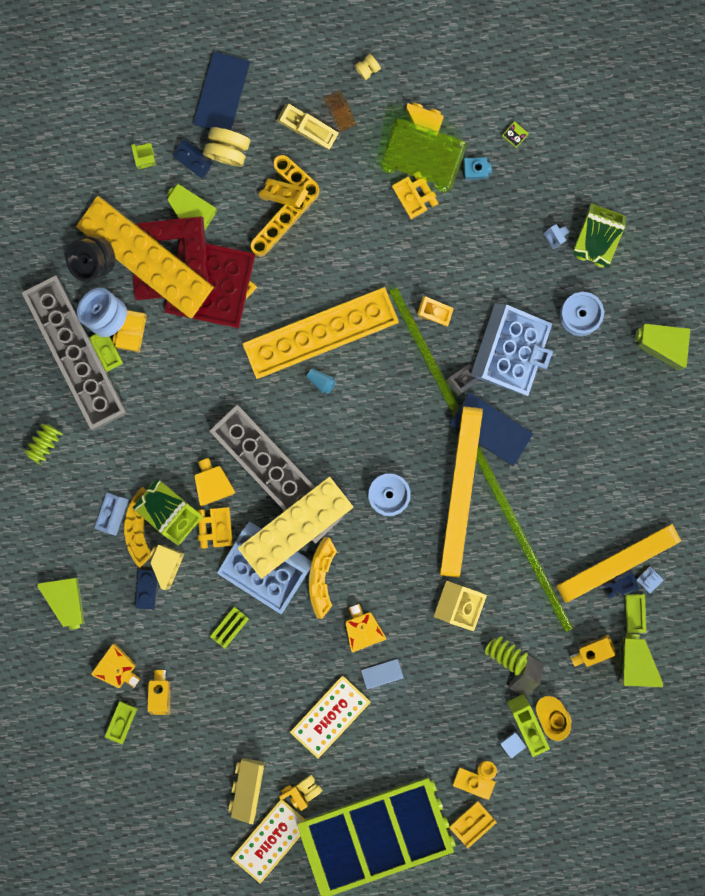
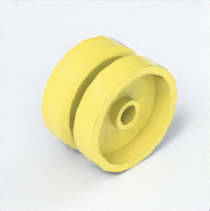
(226, 146)

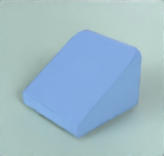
(540, 357)
(512, 744)

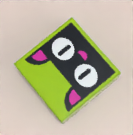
(515, 135)

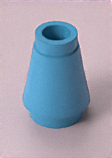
(322, 381)

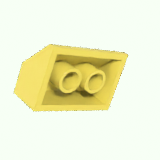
(165, 564)
(246, 790)

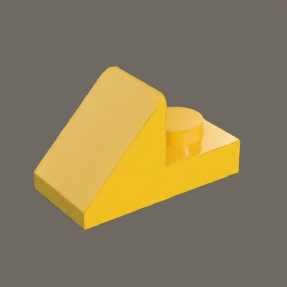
(435, 311)

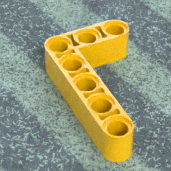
(295, 214)

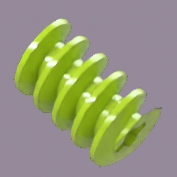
(42, 443)
(506, 655)

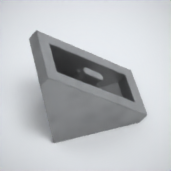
(462, 380)
(528, 678)

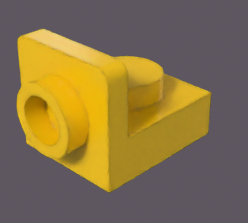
(297, 798)

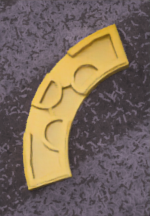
(135, 533)
(317, 587)

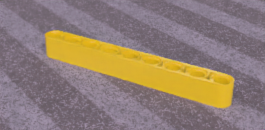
(461, 491)

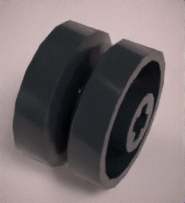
(90, 258)

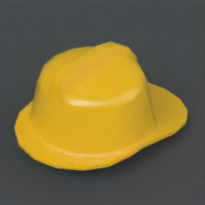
(553, 718)

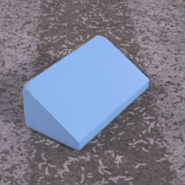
(111, 513)
(382, 674)

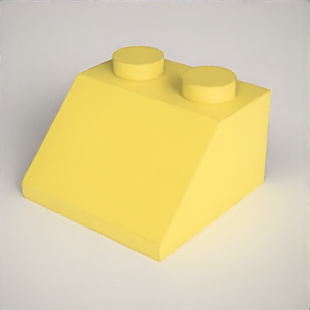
(460, 606)

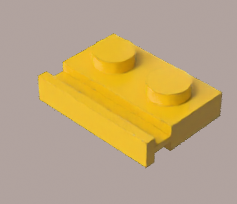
(472, 824)

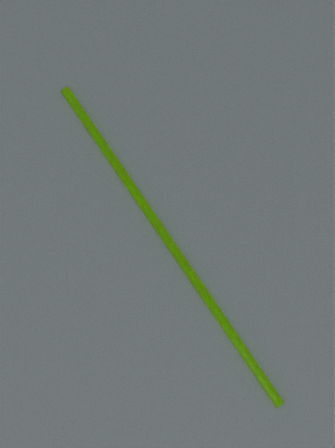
(483, 464)

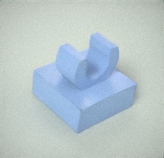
(556, 236)
(649, 580)

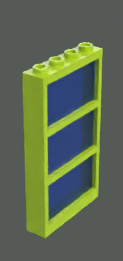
(376, 837)

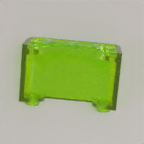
(423, 154)

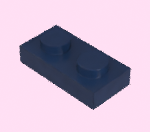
(193, 159)
(146, 590)

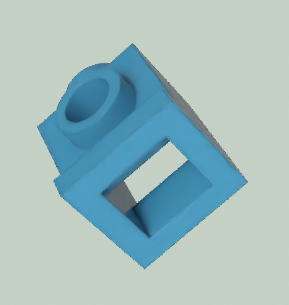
(471, 173)

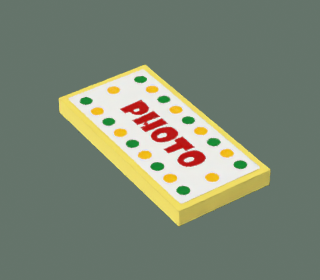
(330, 717)
(269, 841)

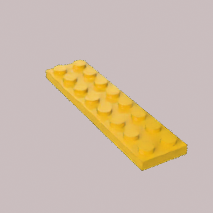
(146, 257)
(320, 333)

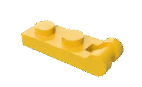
(283, 193)

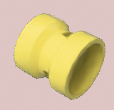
(367, 67)
(312, 791)

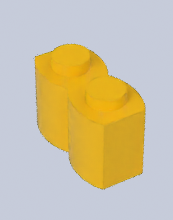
(131, 332)

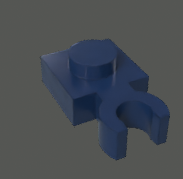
(624, 584)

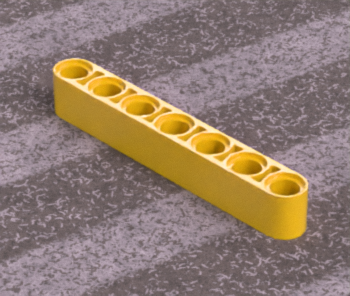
(618, 563)

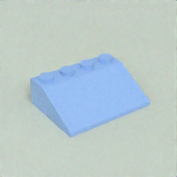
(508, 348)
(276, 587)

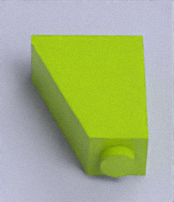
(189, 205)
(65, 601)

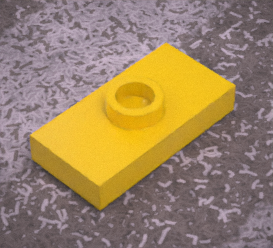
(473, 783)

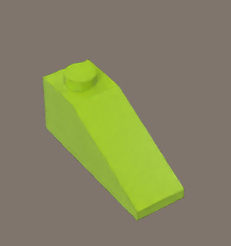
(528, 725)

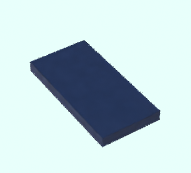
(221, 92)
(497, 432)

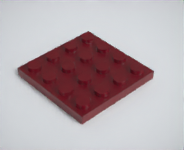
(230, 275)

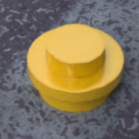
(486, 770)

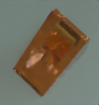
(340, 111)

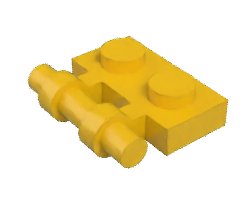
(410, 198)
(221, 528)

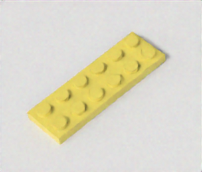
(295, 527)

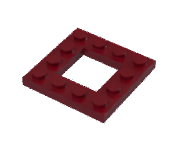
(192, 232)

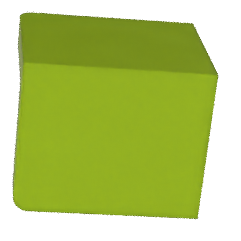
(143, 155)

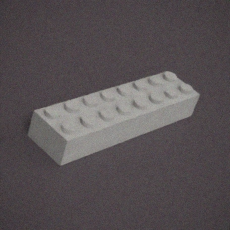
(74, 353)
(263, 460)

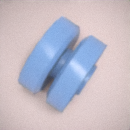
(101, 312)
(573, 321)
(378, 498)

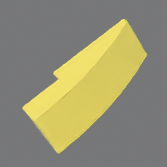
(307, 126)

